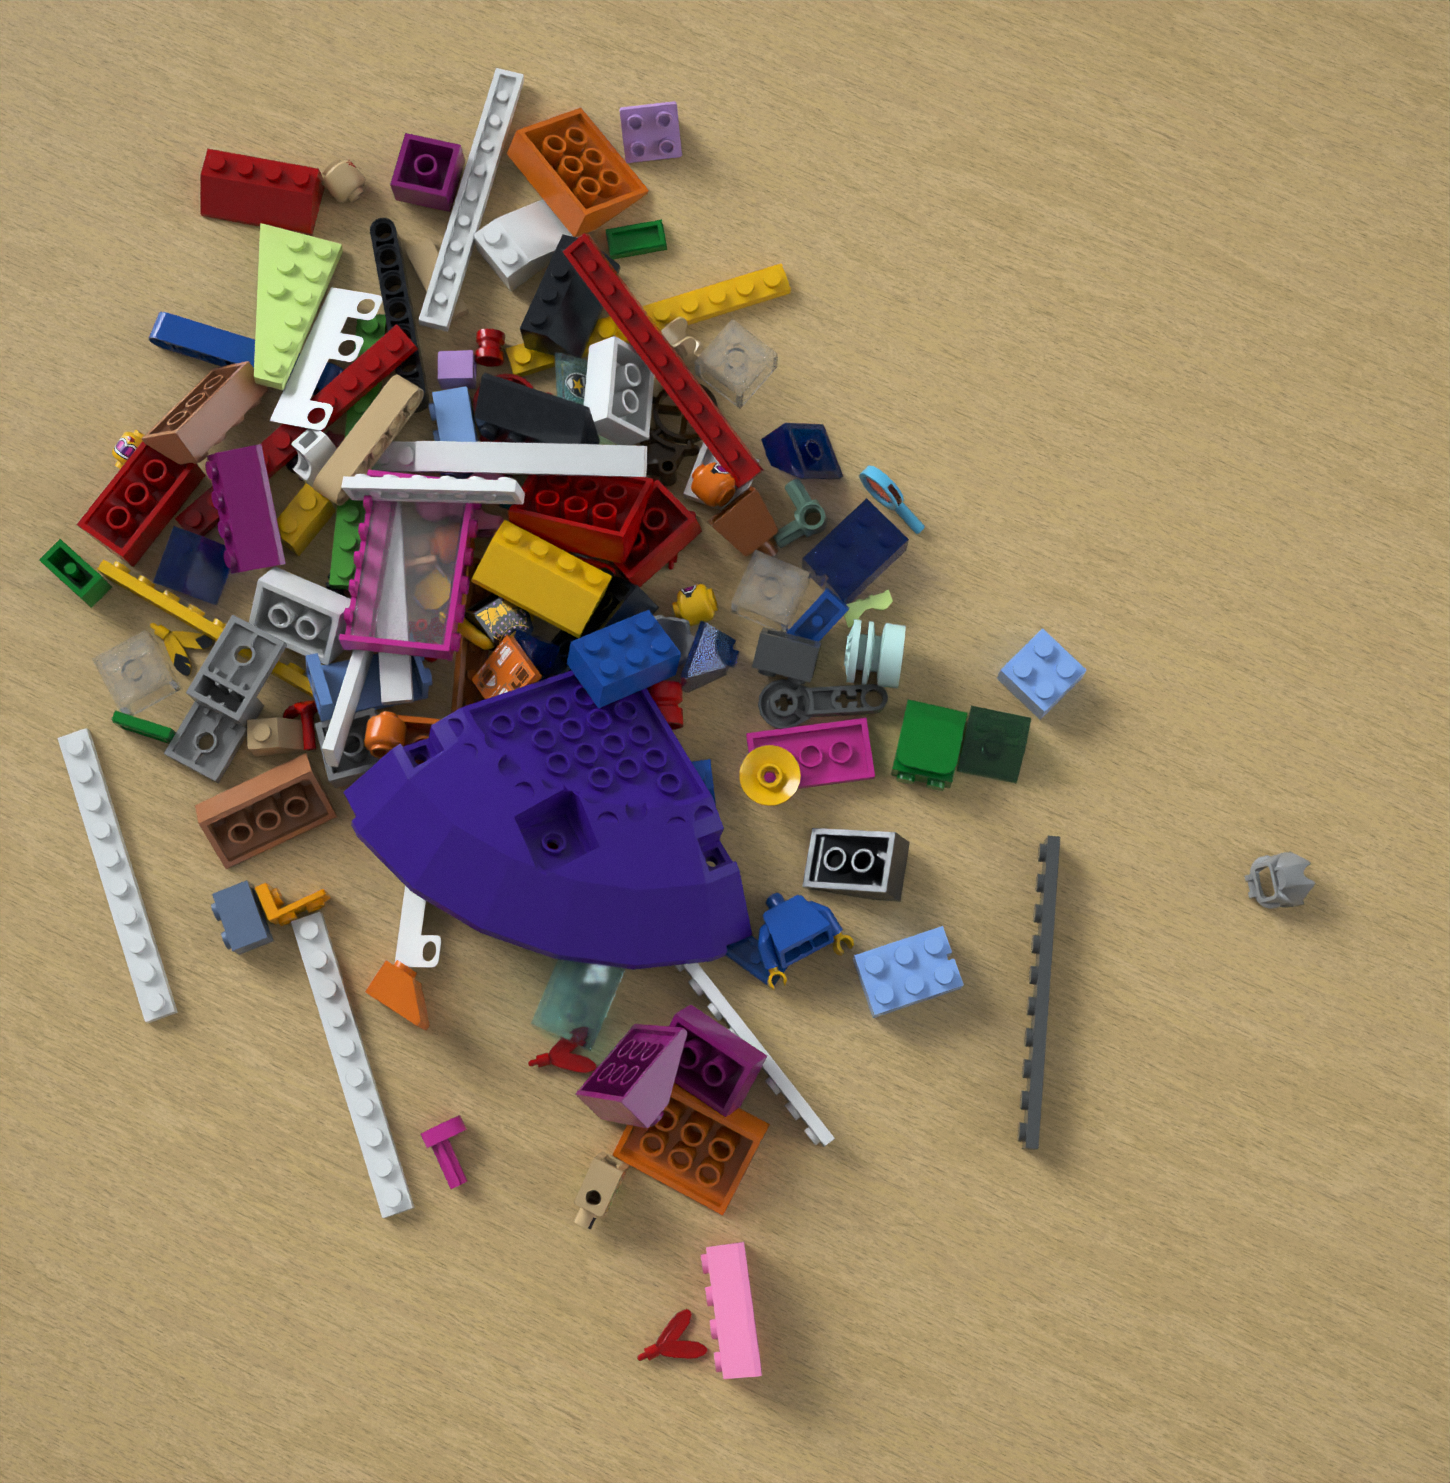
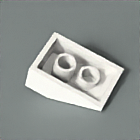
(520, 242)

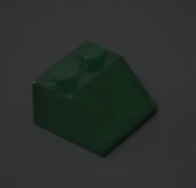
(993, 744)

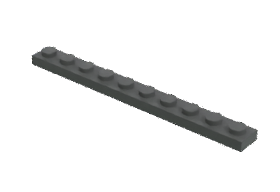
(1038, 1004)

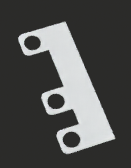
(320, 346)
(410, 941)

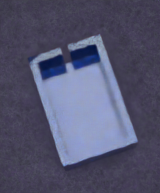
(855, 552)

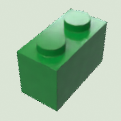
(75, 573)

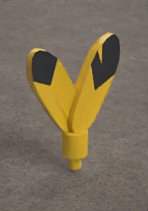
(174, 644)

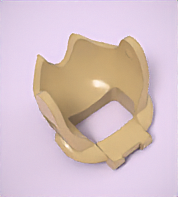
(685, 347)

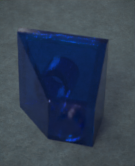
(802, 451)
(708, 658)

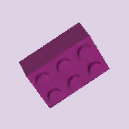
(715, 1062)

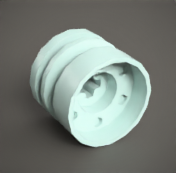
(875, 653)

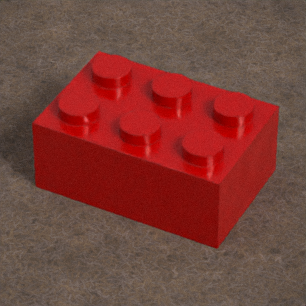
(661, 536)

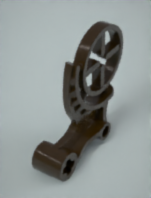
(663, 456)

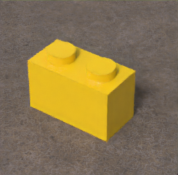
(304, 519)

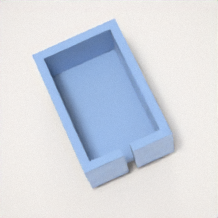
(907, 972)

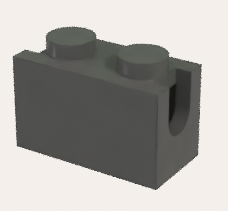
(786, 656)

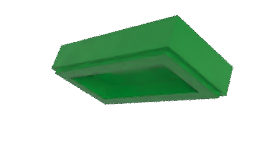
(636, 239)
(143, 727)

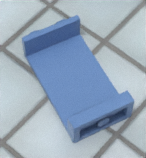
(328, 680)

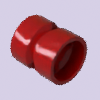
(667, 697)

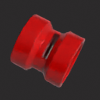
(490, 345)

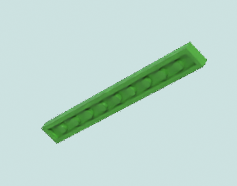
(352, 511)

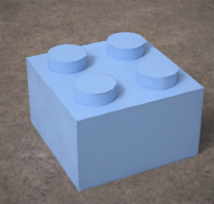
(1041, 674)

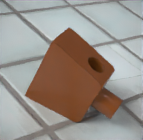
(747, 524)

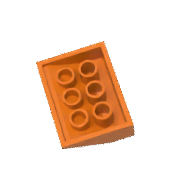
(575, 170)
(695, 1149)

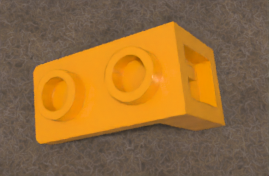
(272, 900)

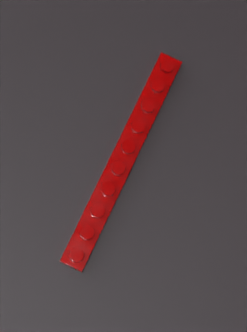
(662, 360)
(340, 393)

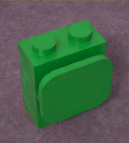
(929, 745)

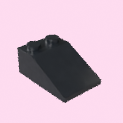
(857, 863)

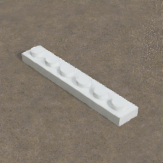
(425, 489)

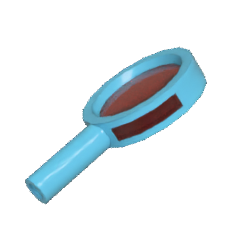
(889, 495)

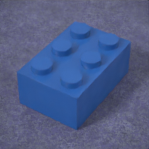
(623, 658)

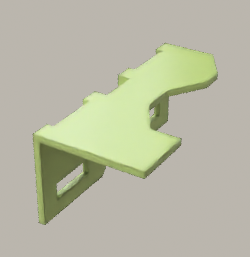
(879, 601)

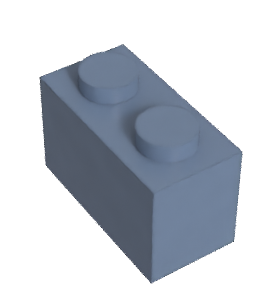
(241, 917)

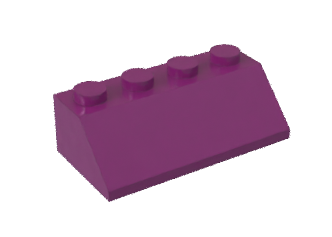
(245, 509)

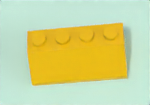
(541, 578)

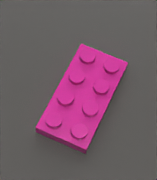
(824, 751)

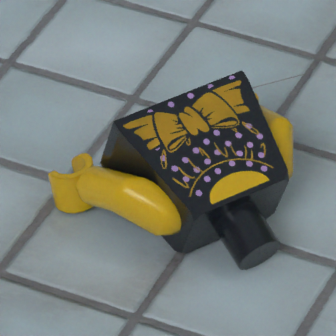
(491, 620)

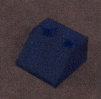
(193, 566)

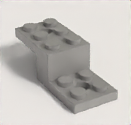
(225, 698)

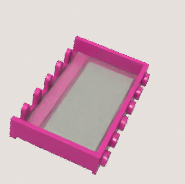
(410, 576)

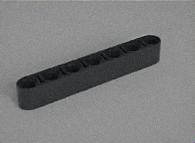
(398, 300)

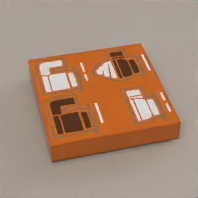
(505, 670)

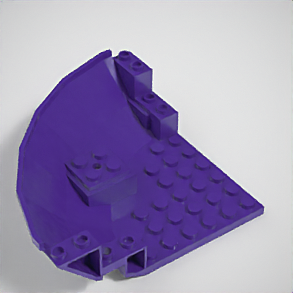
(558, 769)

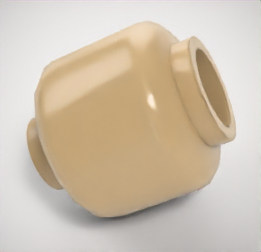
(344, 181)

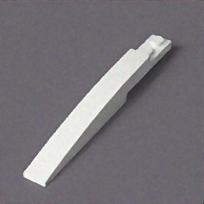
(514, 458)

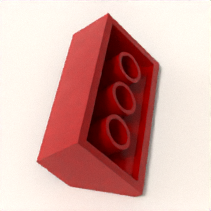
(260, 191)
(139, 503)

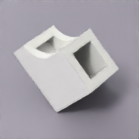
(313, 453)

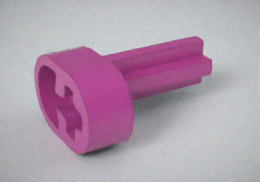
(438, 1139)

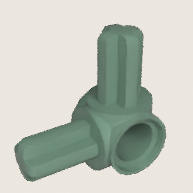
(804, 507)

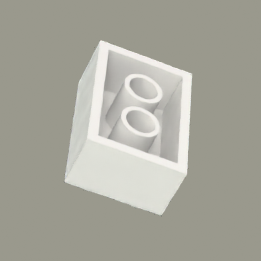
(619, 392)
(300, 614)

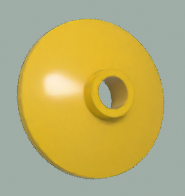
(769, 760)

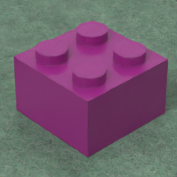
(427, 172)

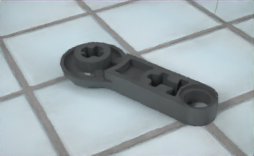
(813, 702)

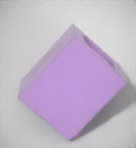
(457, 369)

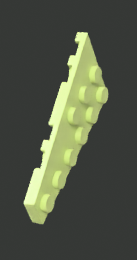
(290, 288)

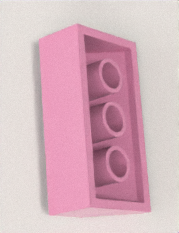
(733, 1310)

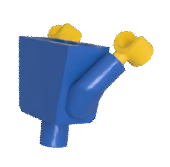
(795, 931)

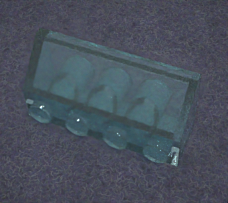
(577, 1001)

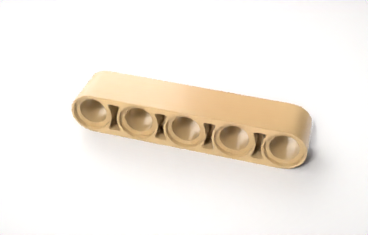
(369, 437)

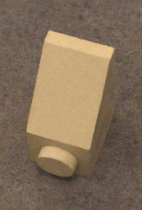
(275, 736)

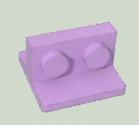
(650, 132)

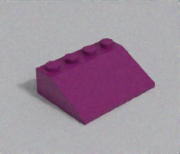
(636, 1076)

